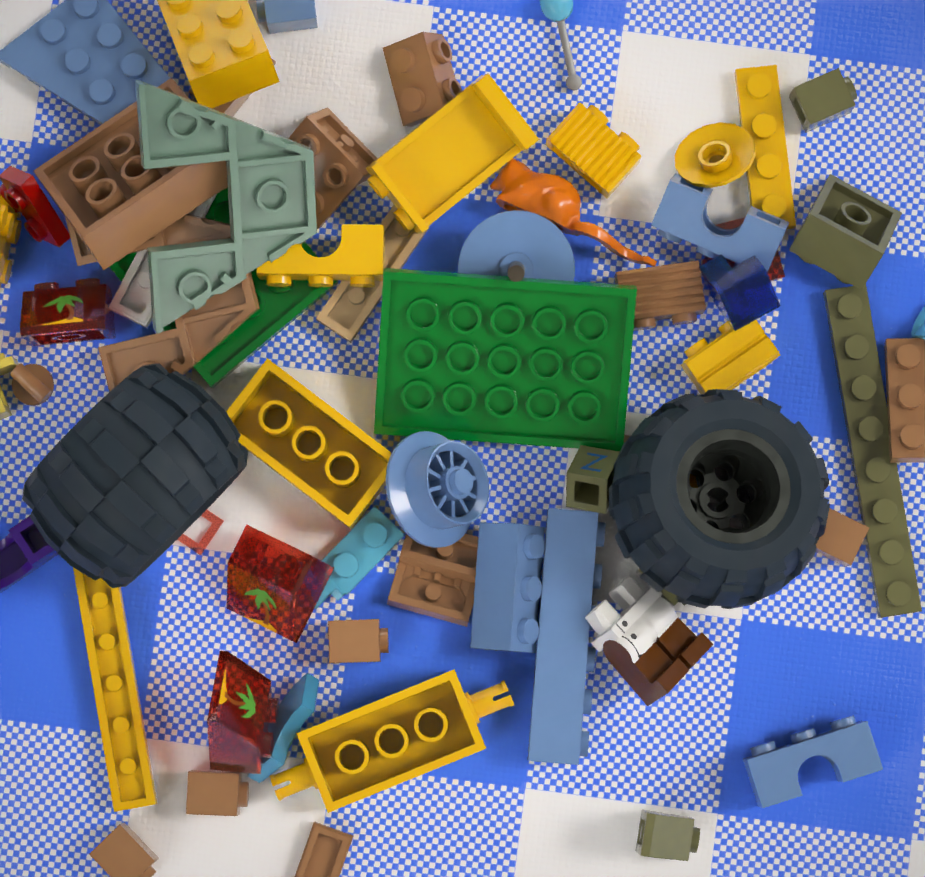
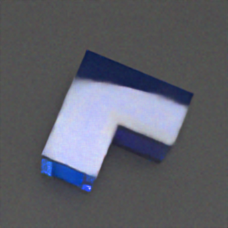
(740, 291)

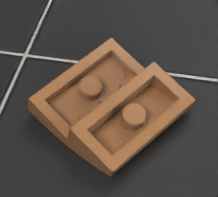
(436, 580)

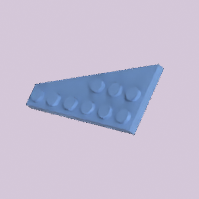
(85, 58)

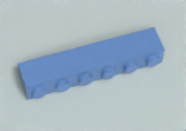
(563, 637)

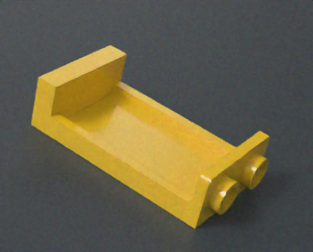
(450, 154)

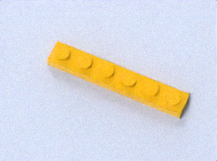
(116, 693)

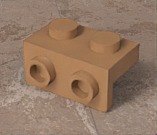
(421, 75)

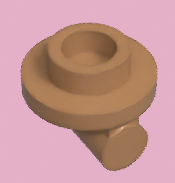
(32, 384)

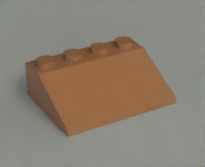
(116, 200)

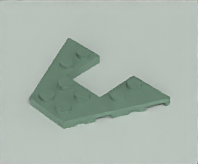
(267, 196)

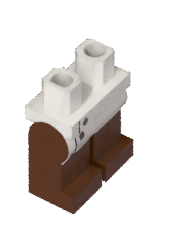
(645, 640)

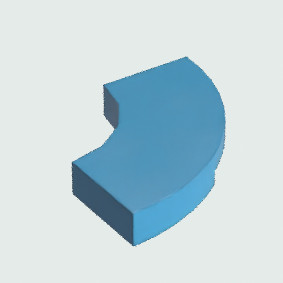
(292, 713)

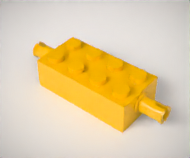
(391, 740)

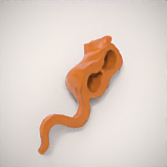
(556, 201)

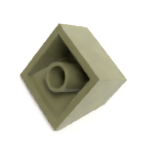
(845, 232)

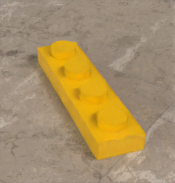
(763, 118)

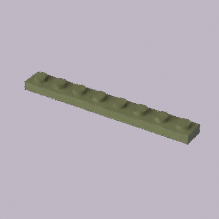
(868, 441)

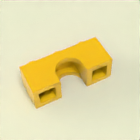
(356, 260)

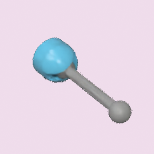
(558, 12)

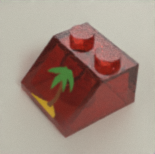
(67, 314)
(274, 583)
(240, 717)

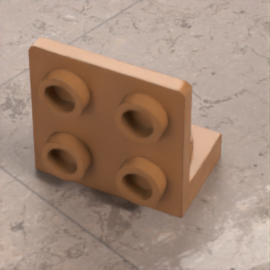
(338, 160)

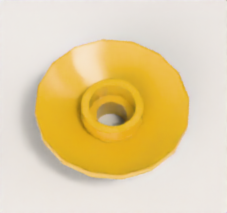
(715, 155)

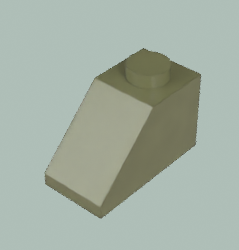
(666, 836)

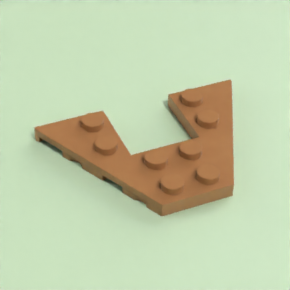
(196, 330)

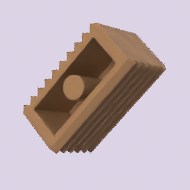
(665, 293)

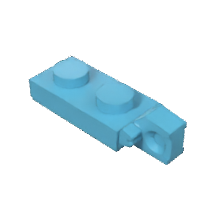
(359, 553)

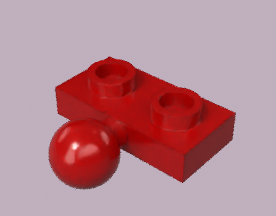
(27, 197)

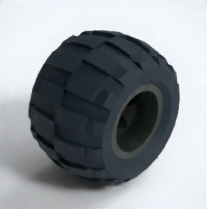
(134, 474)
(686, 543)

